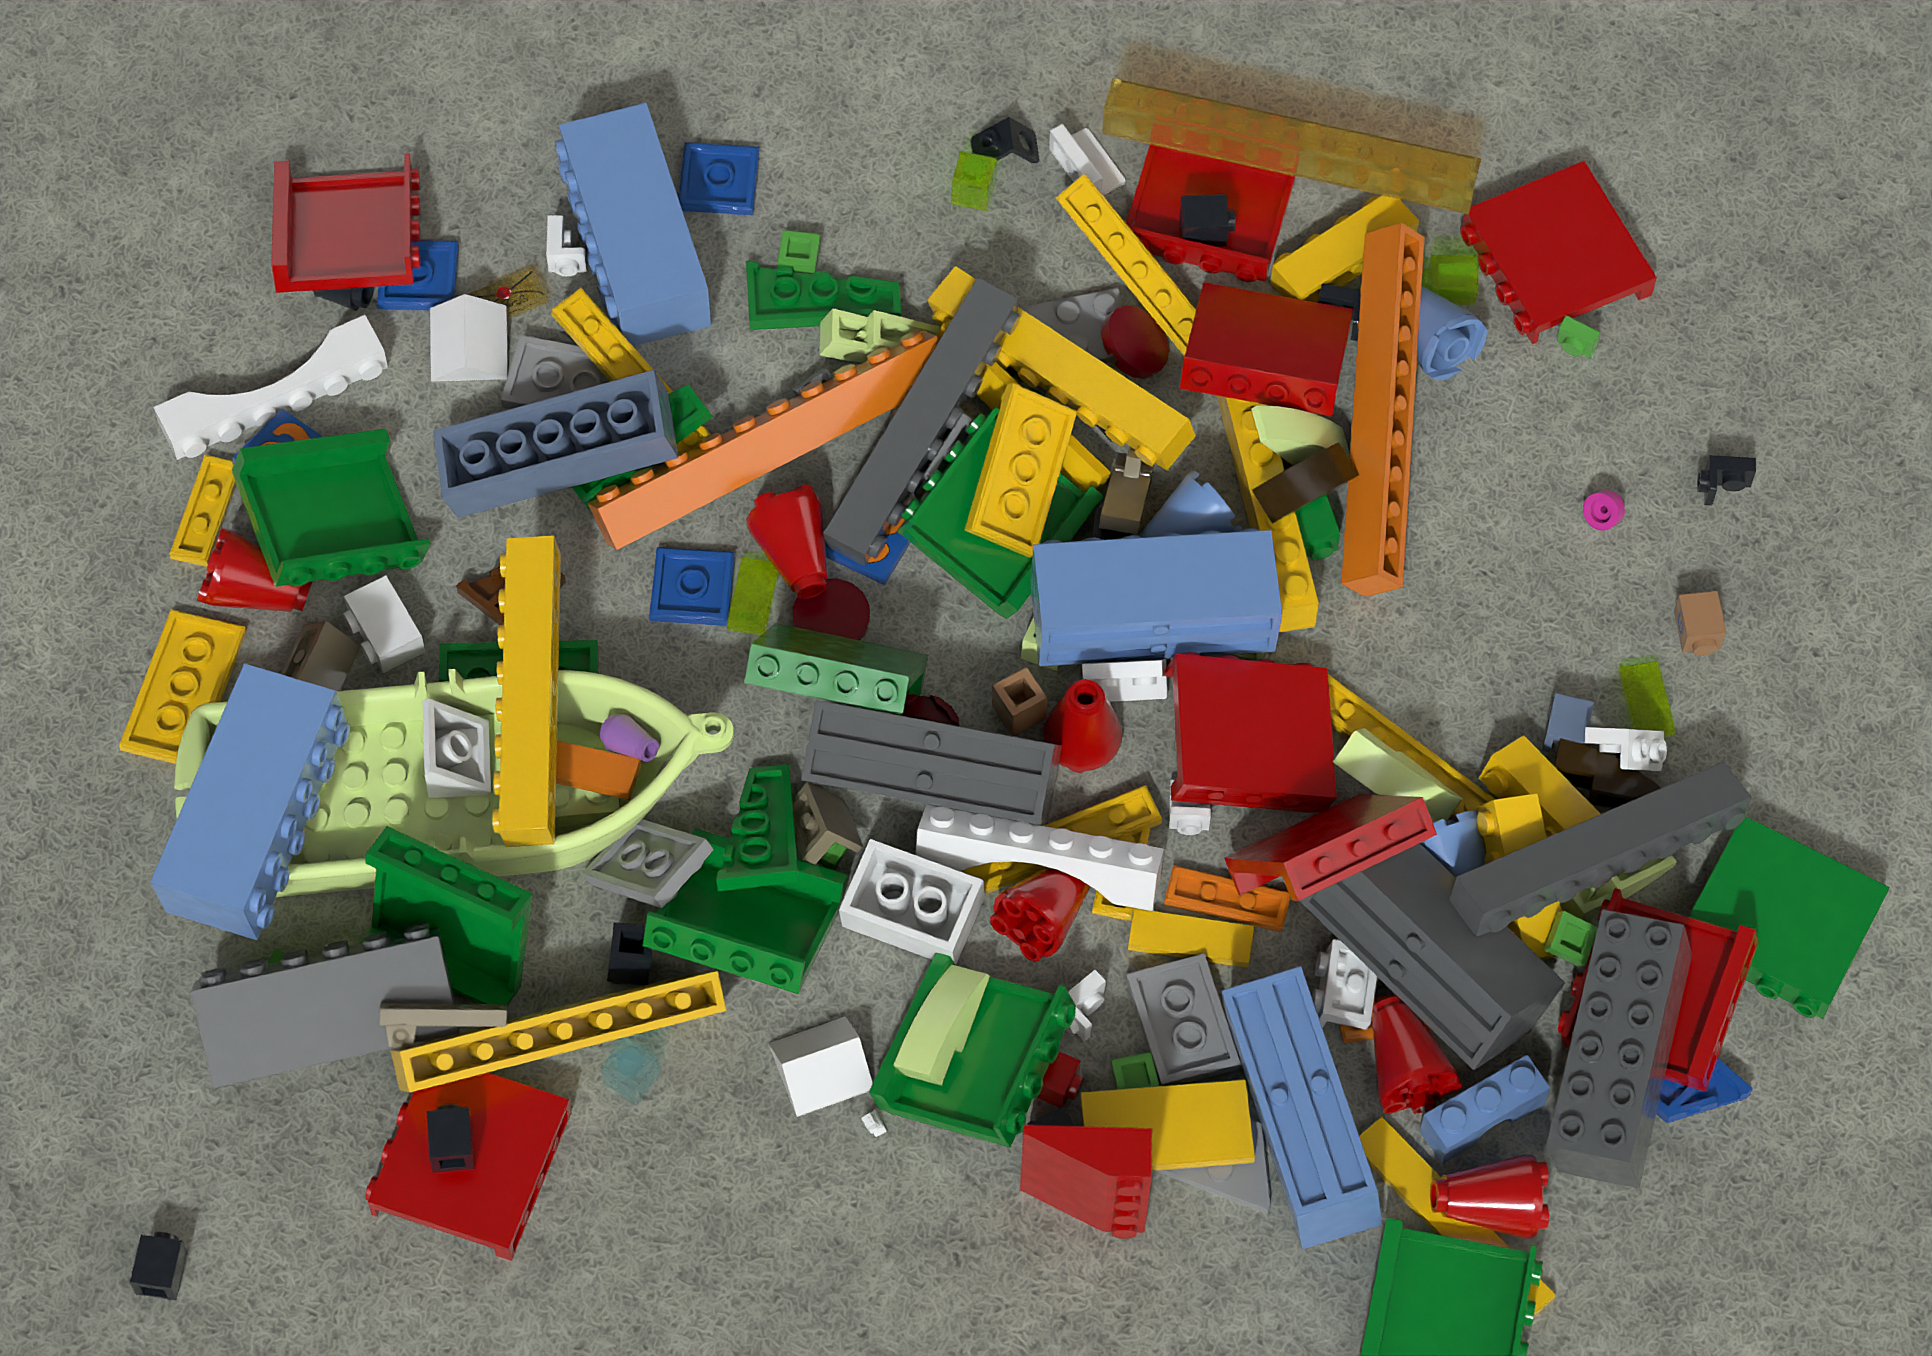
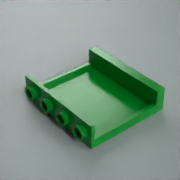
(327, 508)
(940, 519)
(835, 668)
(1804, 912)
(477, 914)
(749, 932)
(997, 1070)
(1449, 1296)

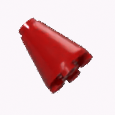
(792, 538)
(242, 579)
(1084, 727)
(1039, 911)
(1408, 1060)
(1496, 1196)

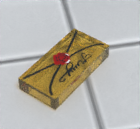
(517, 292)

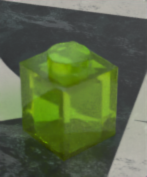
(973, 181)
(1453, 278)

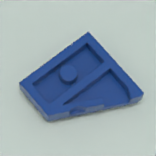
(1683, 1101)

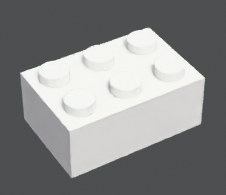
(911, 902)

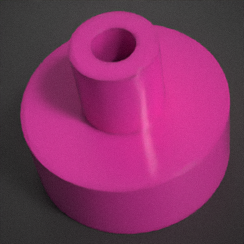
(1604, 509)

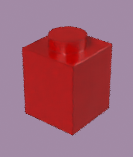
(1061, 1080)

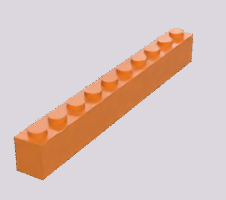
(1383, 410)
(761, 442)

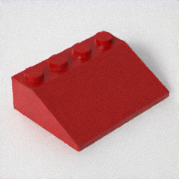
(1091, 1174)

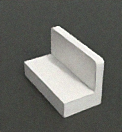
(1084, 155)

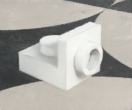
(559, 251)
(1188, 817)
(1087, 998)

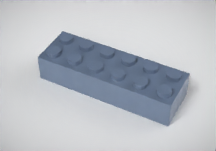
(555, 444)

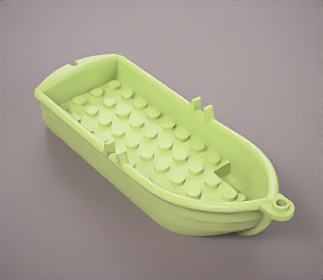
(384, 784)

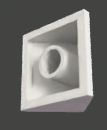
(468, 340)
(455, 752)
(822, 1066)

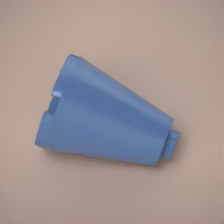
(1446, 335)
(1191, 511)
(1458, 844)

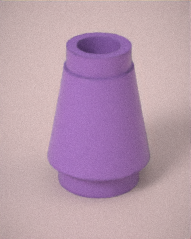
(628, 738)

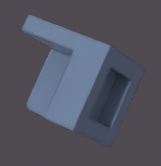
(1567, 720)

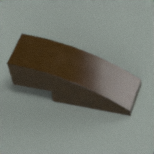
(1305, 482)
(1601, 775)

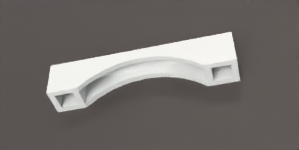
(201, 420)
(1117, 869)

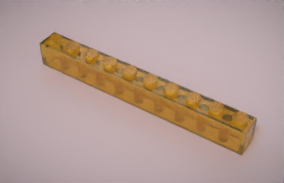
(1290, 145)

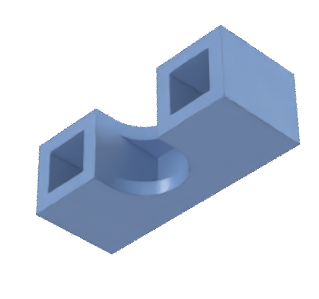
(1466, 1117)

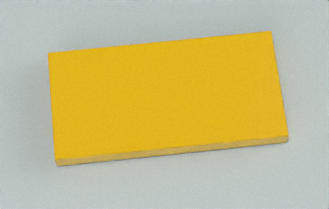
(1020, 470)
(185, 672)
(1188, 1122)

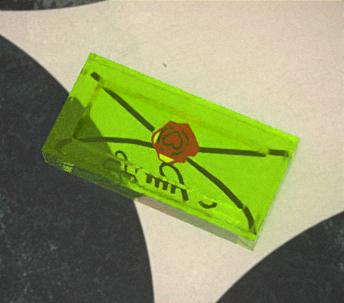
(753, 597)
(1646, 698)

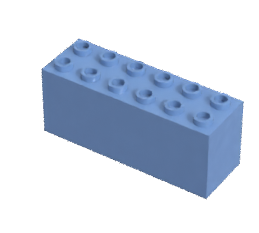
(632, 225)
(1155, 597)
(251, 802)
(1302, 1108)

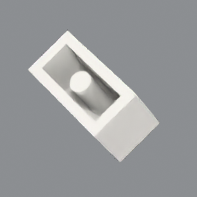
(383, 624)

